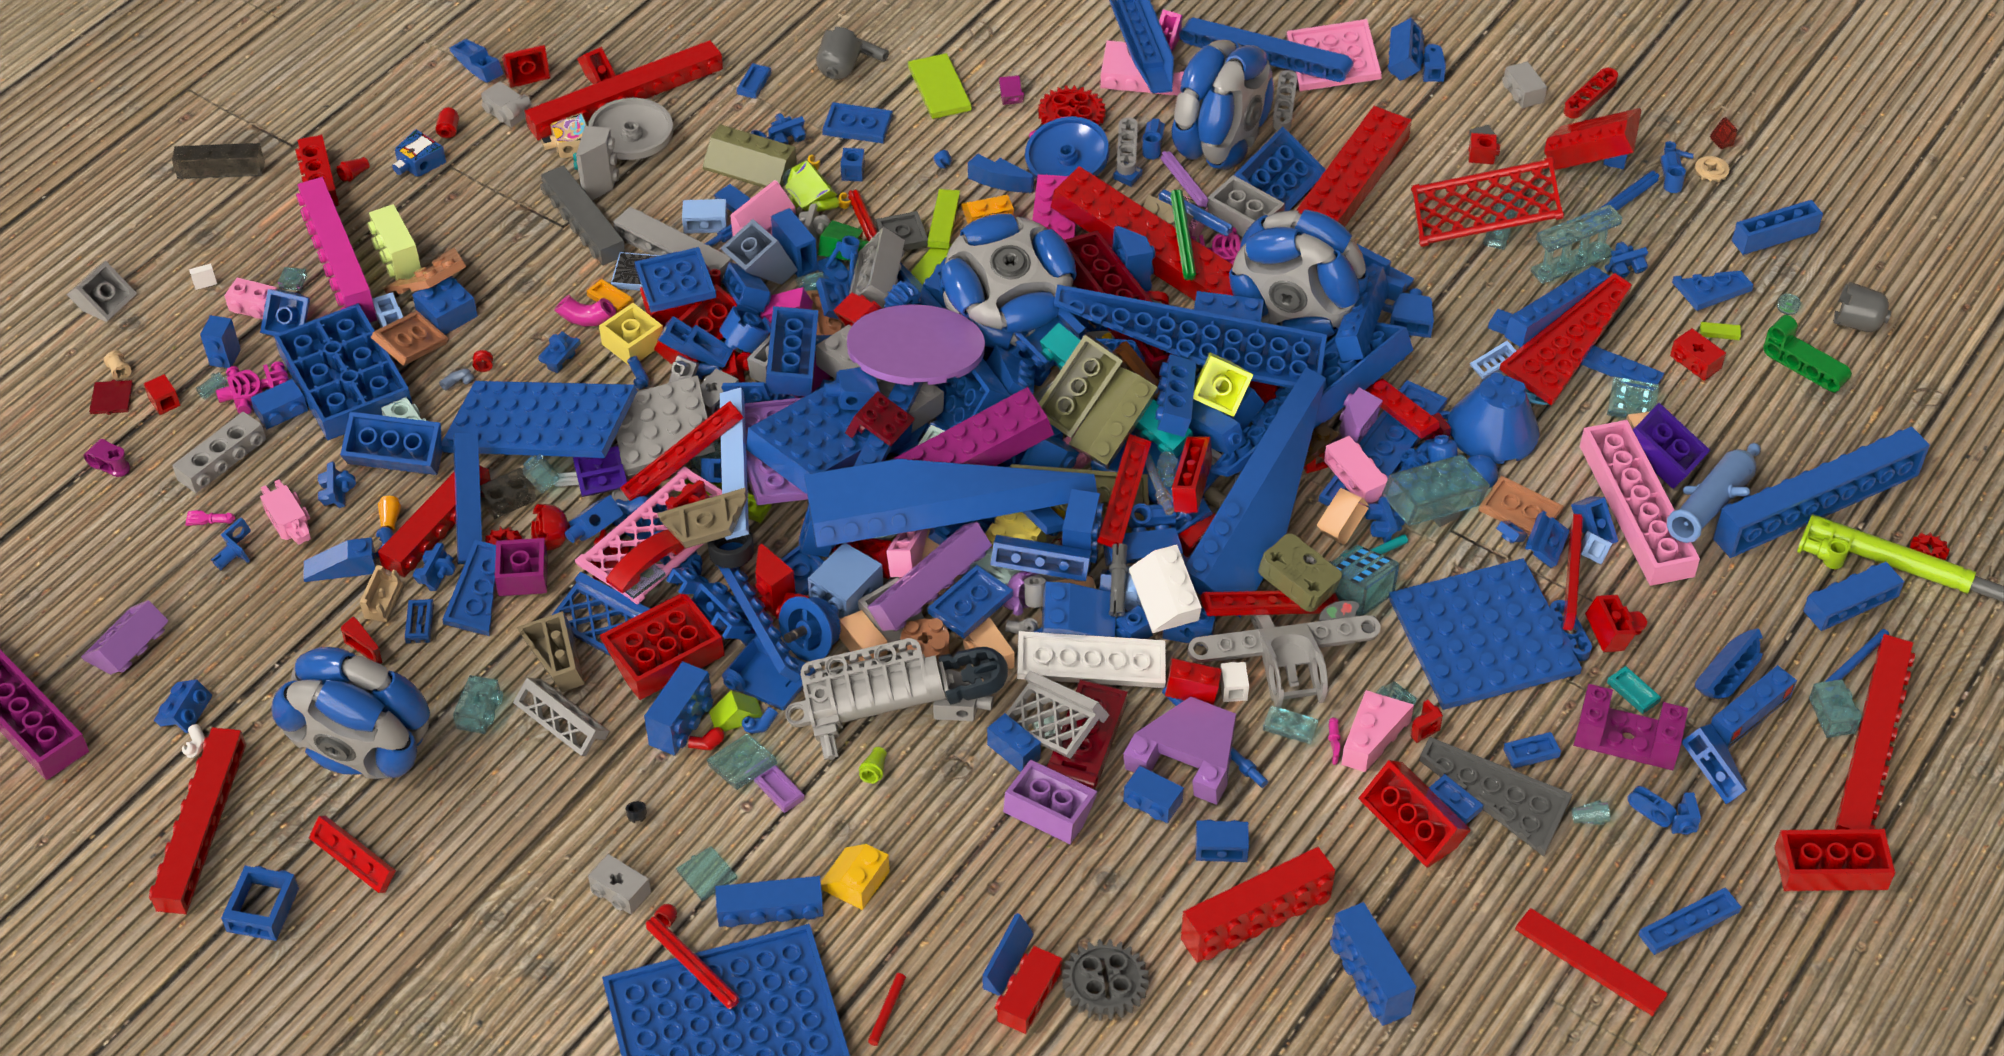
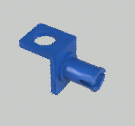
(232, 549)

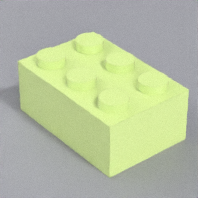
(394, 243)

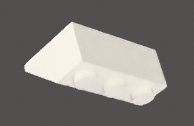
(1165, 589)

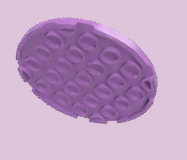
(915, 344)

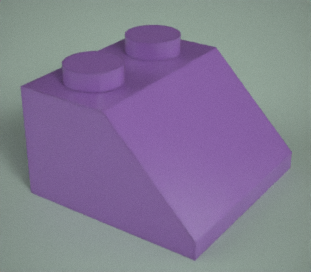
(1359, 414)

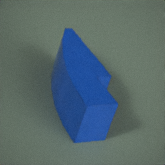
(476, 60)
(1000, 175)
(695, 343)

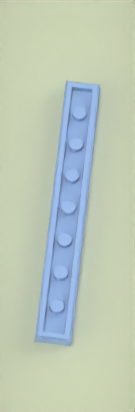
(734, 458)

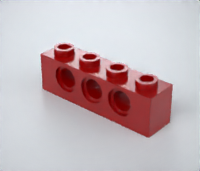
(315, 163)

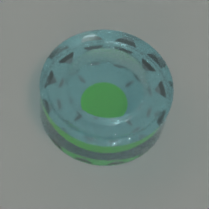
(1788, 304)

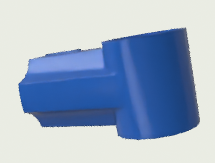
(1153, 139)
(1673, 172)
(1153, 516)

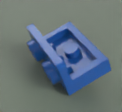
(183, 705)

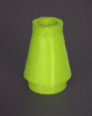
(873, 766)

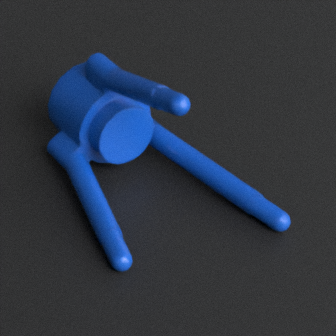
(849, 250)

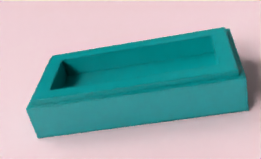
(1634, 690)

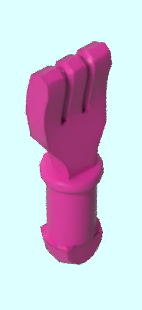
(200, 518)
(1334, 738)

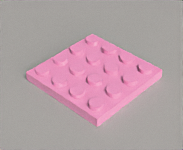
(1343, 38)

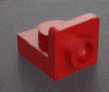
(1427, 723)

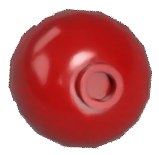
(550, 524)

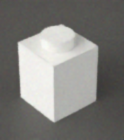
(1234, 681)

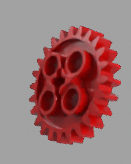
(1071, 104)

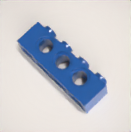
(1175, 395)

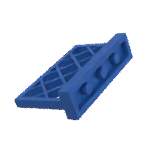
(602, 595)

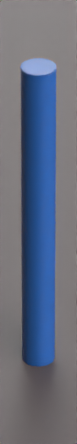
(1858, 656)

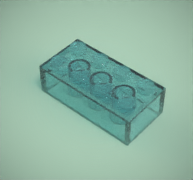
(1435, 489)

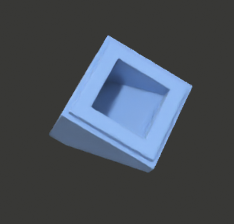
(1594, 547)

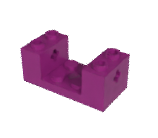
(1653, 742)

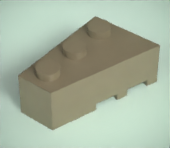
(555, 648)

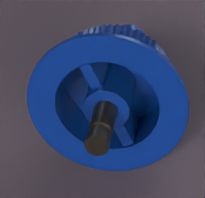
(809, 626)

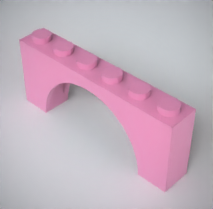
(1121, 73)

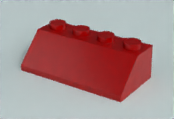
(705, 314)
(1414, 813)

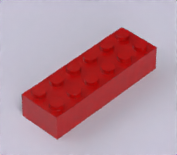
(1257, 905)

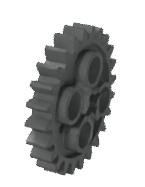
(1130, 976)

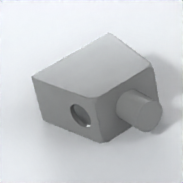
(965, 709)

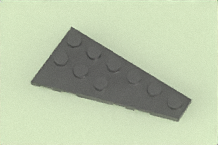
(1513, 799)

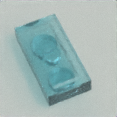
(1290, 724)

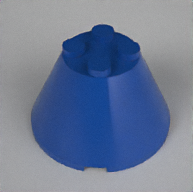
(1495, 420)

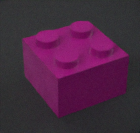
(521, 567)

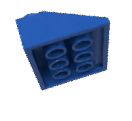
(1282, 169)

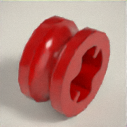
(482, 355)

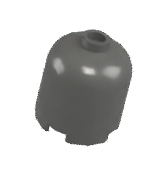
(838, 53)
(1862, 308)

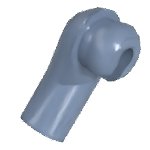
(454, 377)

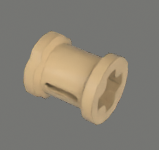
(115, 361)

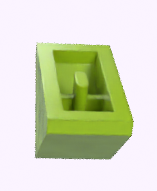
(733, 709)

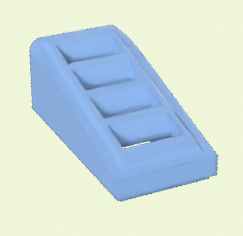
(1491, 356)

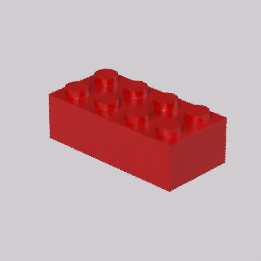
(1834, 860)

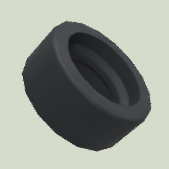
(731, 558)

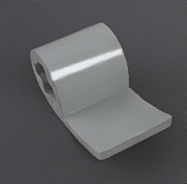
(1034, 589)

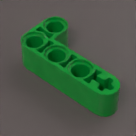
(1803, 358)

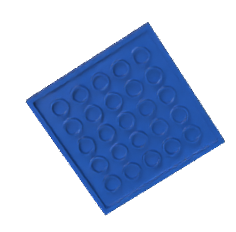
(1484, 633)

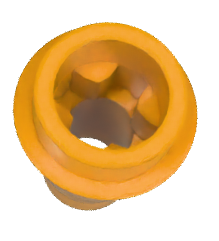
(389, 511)

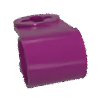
(107, 458)

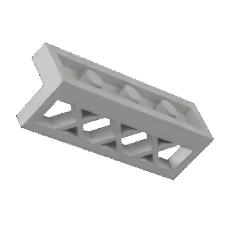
(566, 710)

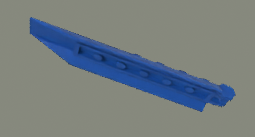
(1145, 42)

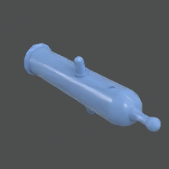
(1713, 493)

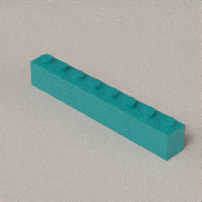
(1059, 346)

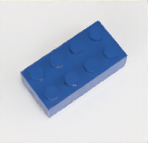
(791, 351)
(1372, 964)

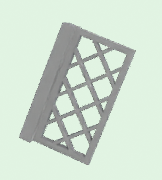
(1063, 699)

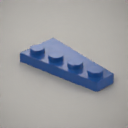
(474, 593)

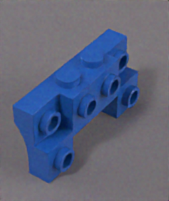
(715, 603)

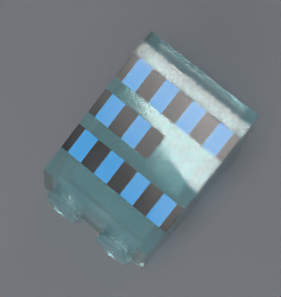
(1365, 577)

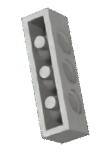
(219, 452)

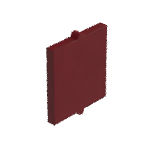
(111, 397)

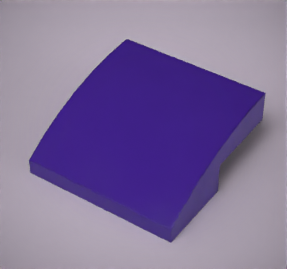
(600, 474)

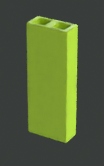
(1721, 331)

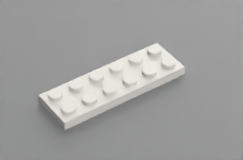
(1092, 659)

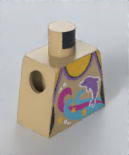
(565, 136)

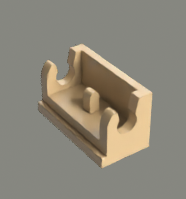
(381, 595)

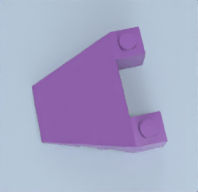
(1193, 735)

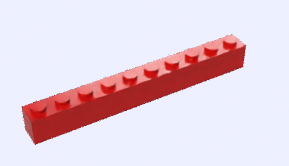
(637, 83)
(1875, 733)

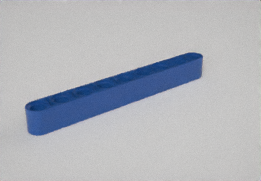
(1278, 51)

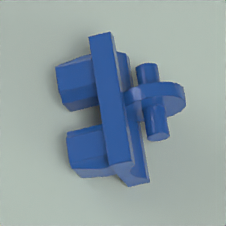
(787, 127)
(1625, 256)
(559, 349)
(336, 484)
(1184, 520)
(1386, 522)
(436, 566)

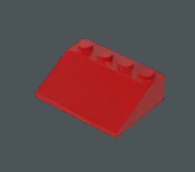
(1593, 139)
(659, 640)

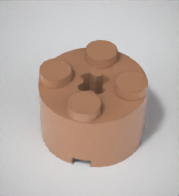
(930, 634)

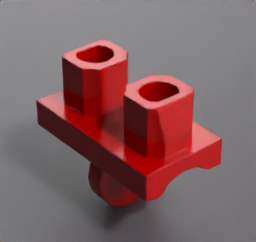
(738, 364)
(689, 494)

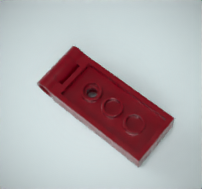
(1091, 756)

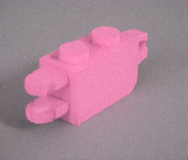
(285, 513)

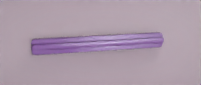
(1184, 179)

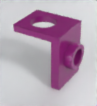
(1011, 90)

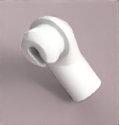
(196, 745)

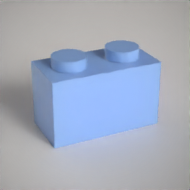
(704, 215)

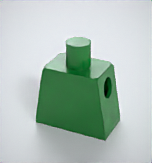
(836, 232)

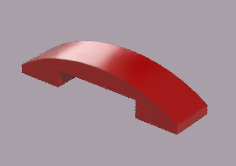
(640, 558)

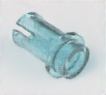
(208, 387)

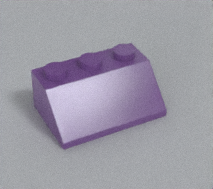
(126, 638)
(1049, 801)

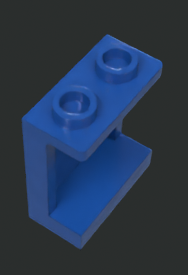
(1032, 342)

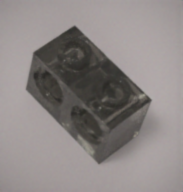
(507, 493)

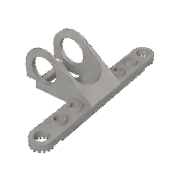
(1286, 648)

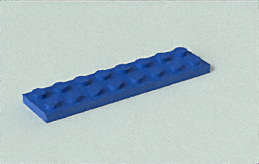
(1390, 438)

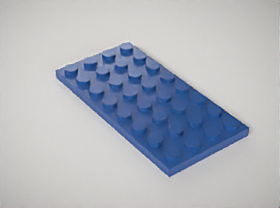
(542, 418)

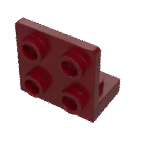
(881, 418)

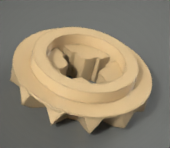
(1709, 163)

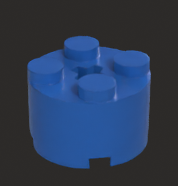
(745, 329)

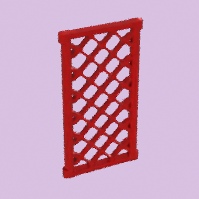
(1501, 221)

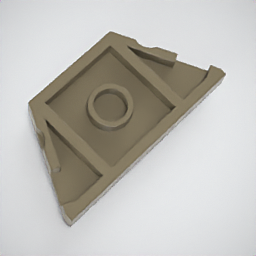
(706, 518)

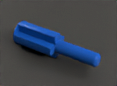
(723, 235)

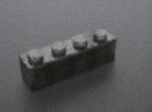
(218, 161)

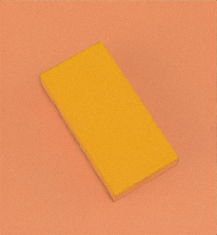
(605, 290)

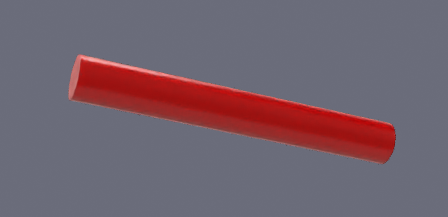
(886, 1010)

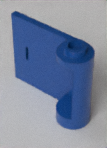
(757, 676)

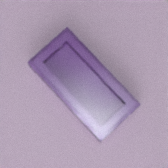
(779, 789)

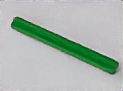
(1183, 235)

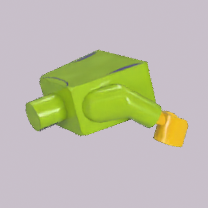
(810, 187)

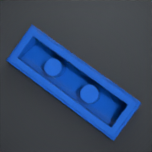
(1007, 955)

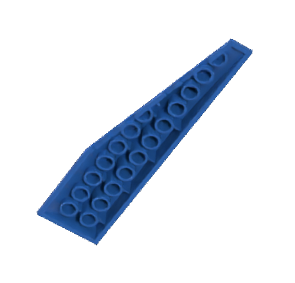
(1266, 350)
(966, 394)
(1261, 499)

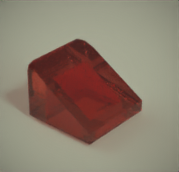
(1724, 134)

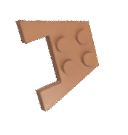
(425, 278)

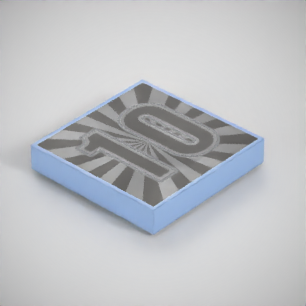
(625, 273)

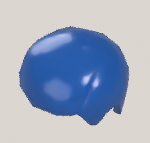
(1485, 467)

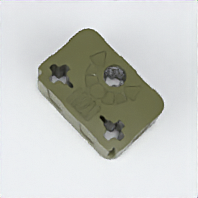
(1299, 572)

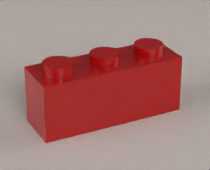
(1028, 989)

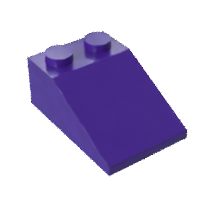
(1669, 445)

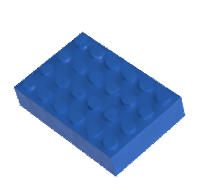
(340, 368)
(809, 438)

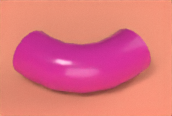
(583, 314)

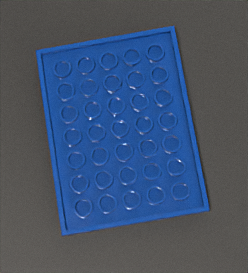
(780, 1008)

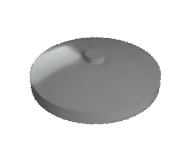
(637, 125)

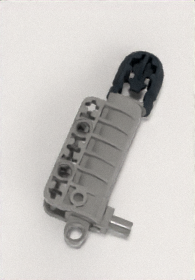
(889, 685)

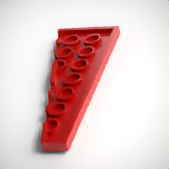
(1558, 350)

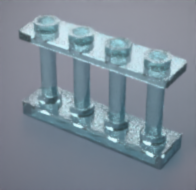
(1573, 231)

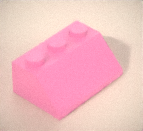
(761, 208)

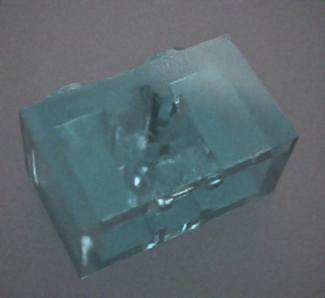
(477, 704)
(1835, 708)

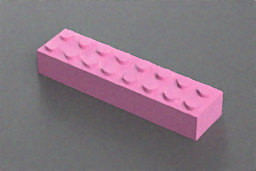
(1637, 502)

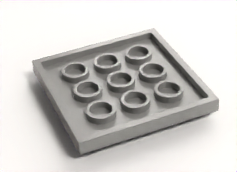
(660, 420)

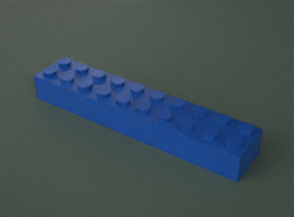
(1820, 491)

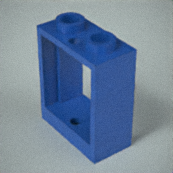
(257, 925)

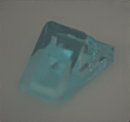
(809, 281)

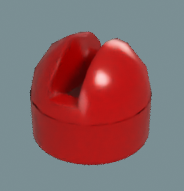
(667, 914)

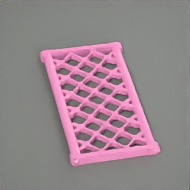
(629, 526)

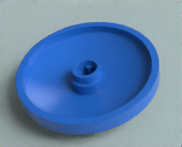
(1065, 145)

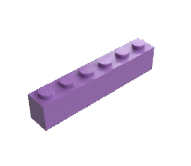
(929, 577)

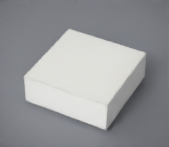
(203, 276)

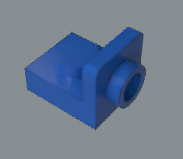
(1688, 816)

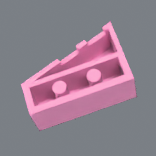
(1374, 727)

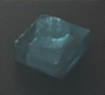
(292, 278)

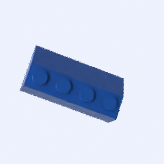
(392, 443)

